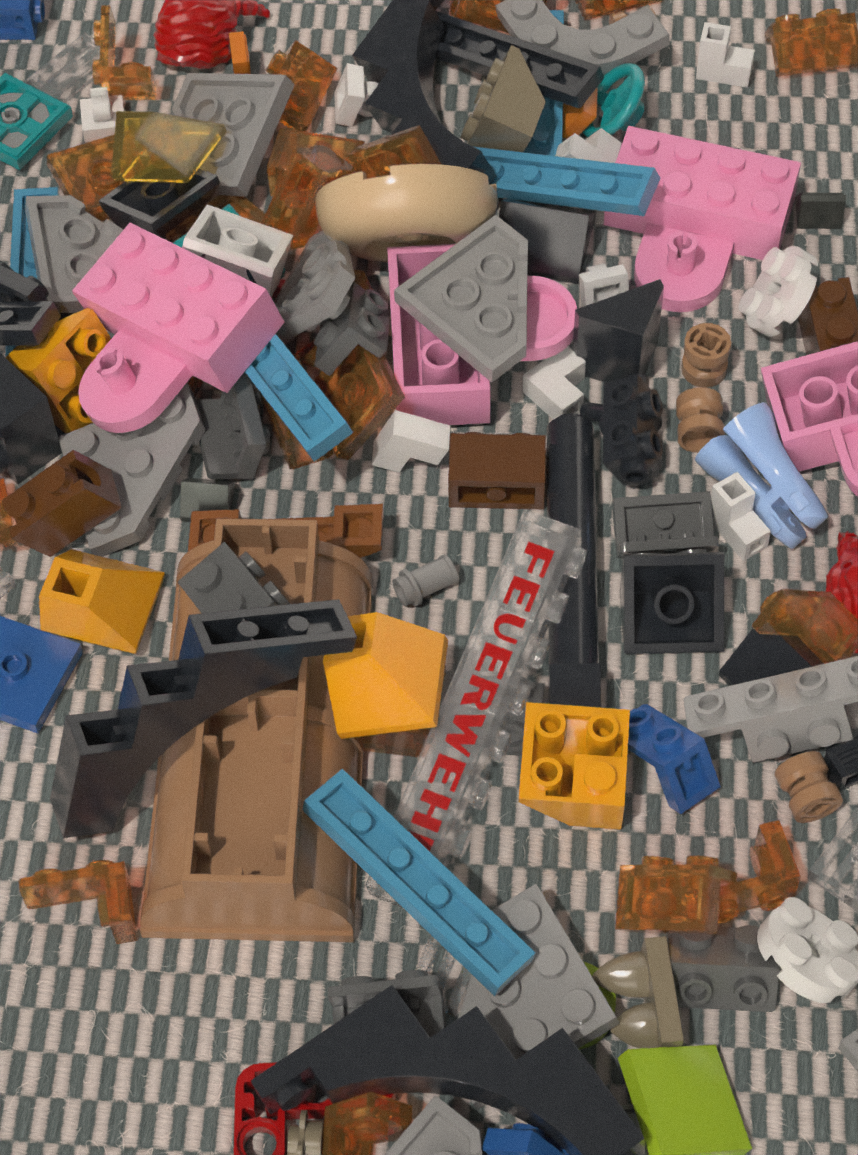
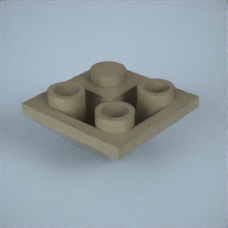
(505, 106)

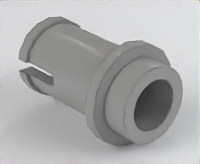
(425, 580)

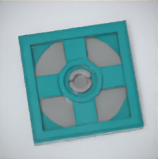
(27, 120)

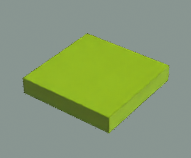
(684, 1101)

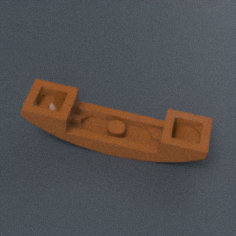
(352, 527)

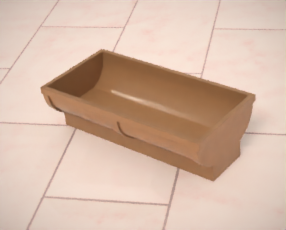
(227, 816)

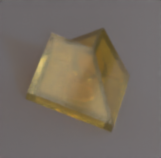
(161, 146)

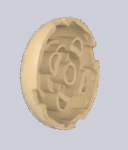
(405, 208)

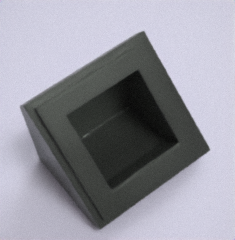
(820, 210)
(205, 496)

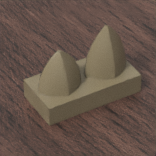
(650, 977)

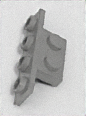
(782, 710)

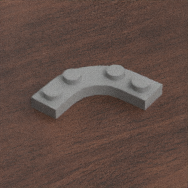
(607, 46)

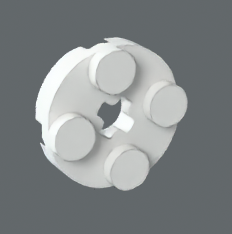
(780, 289)
(811, 949)

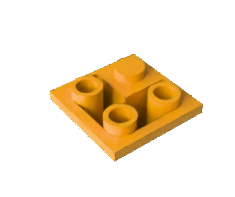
(60, 363)
(98, 600)
(388, 679)
(575, 763)

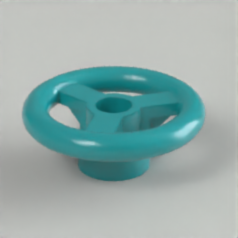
(622, 105)

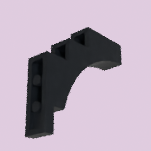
(401, 58)
(218, 664)
(389, 1052)

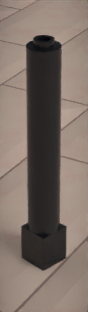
(571, 500)

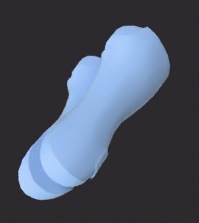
(757, 436)

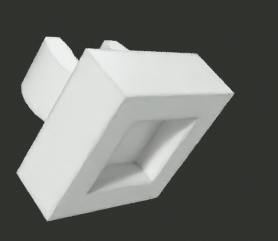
(351, 95)
(99, 114)
(602, 283)

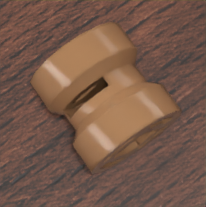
(706, 355)
(700, 417)
(808, 787)

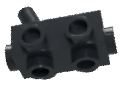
(629, 428)

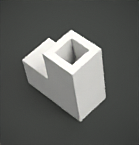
(720, 61)
(597, 147)
(553, 383)
(410, 437)
(734, 516)

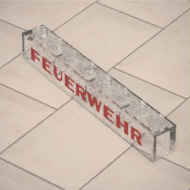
(488, 688)

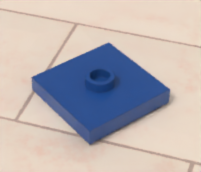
(32, 672)

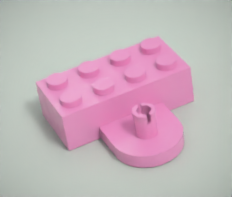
(702, 212)
(170, 323)
(435, 377)
(817, 408)

